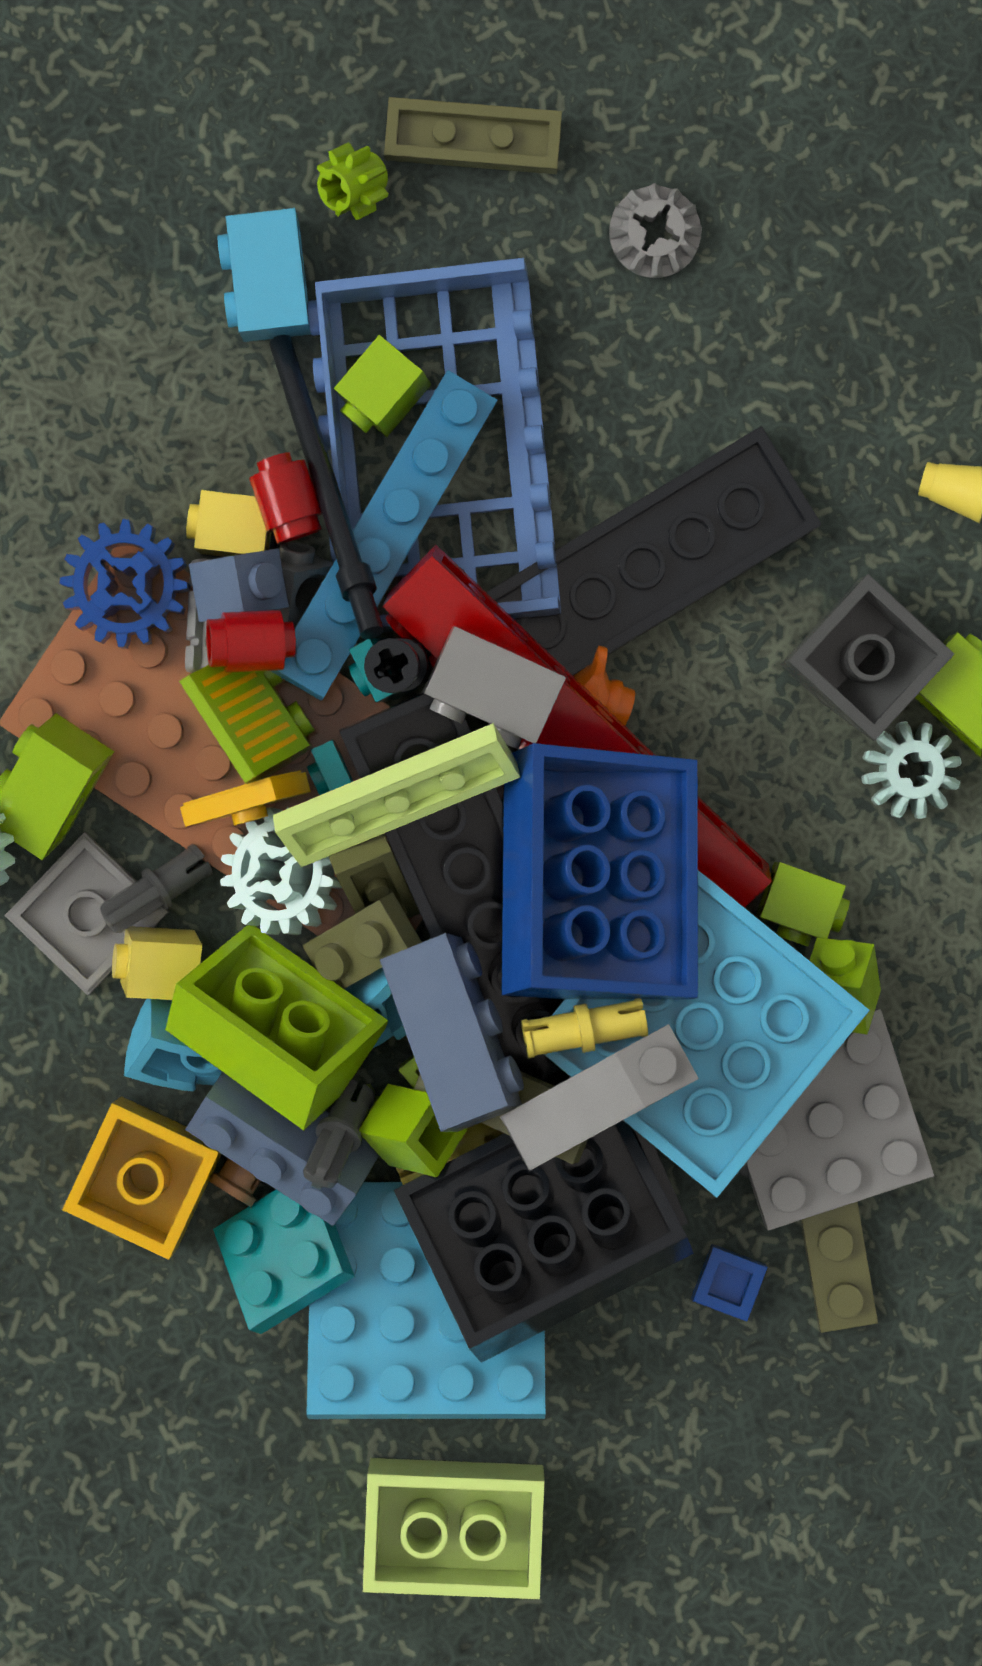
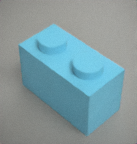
(266, 275)

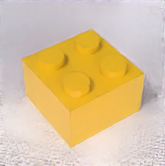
(142, 1178)

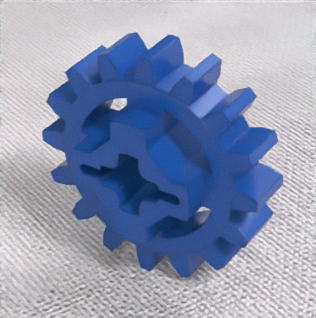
(103, 601)

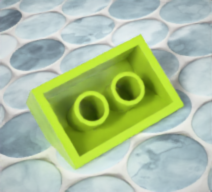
(274, 1025)

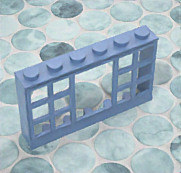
(520, 404)

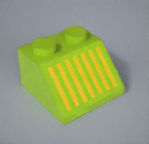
(250, 719)

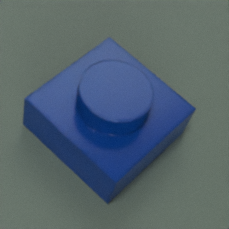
(729, 1282)

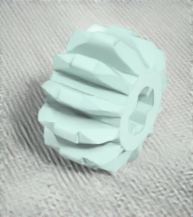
(903, 788)

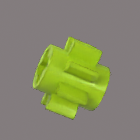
(352, 181)

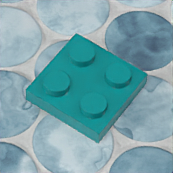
(280, 1259)

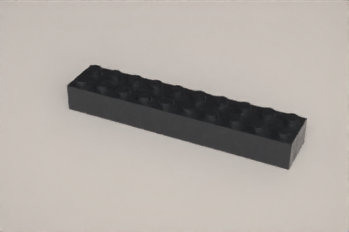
(457, 876)

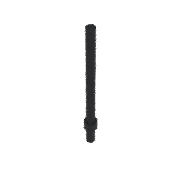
(353, 576)

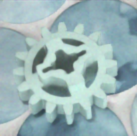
(258, 876)

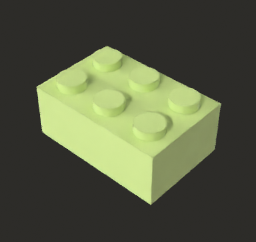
(453, 1528)

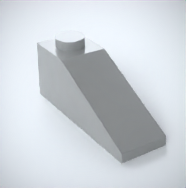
(599, 1097)

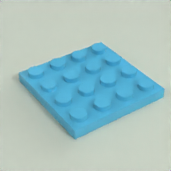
(751, 1035)
(391, 1342)

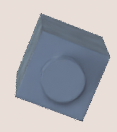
(238, 584)

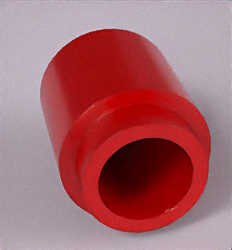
(286, 498)
(250, 641)

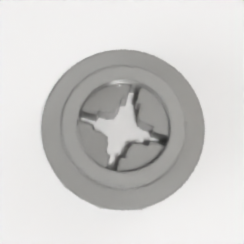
(665, 256)

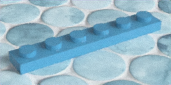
(389, 527)

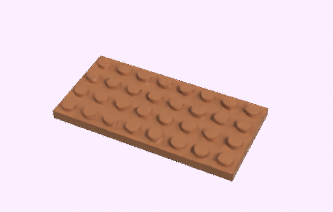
(158, 736)

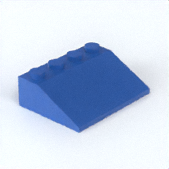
(600, 875)

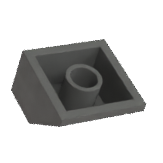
(867, 658)

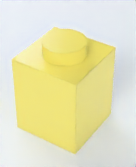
(227, 525)
(155, 960)

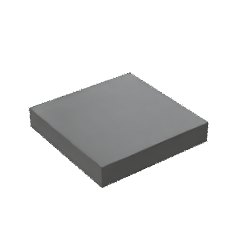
(65, 916)

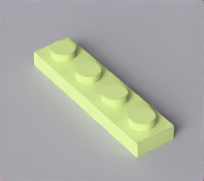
(396, 795)

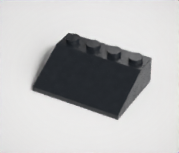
(542, 1242)

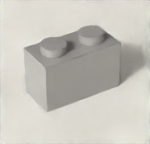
(492, 686)

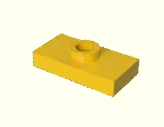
(245, 801)

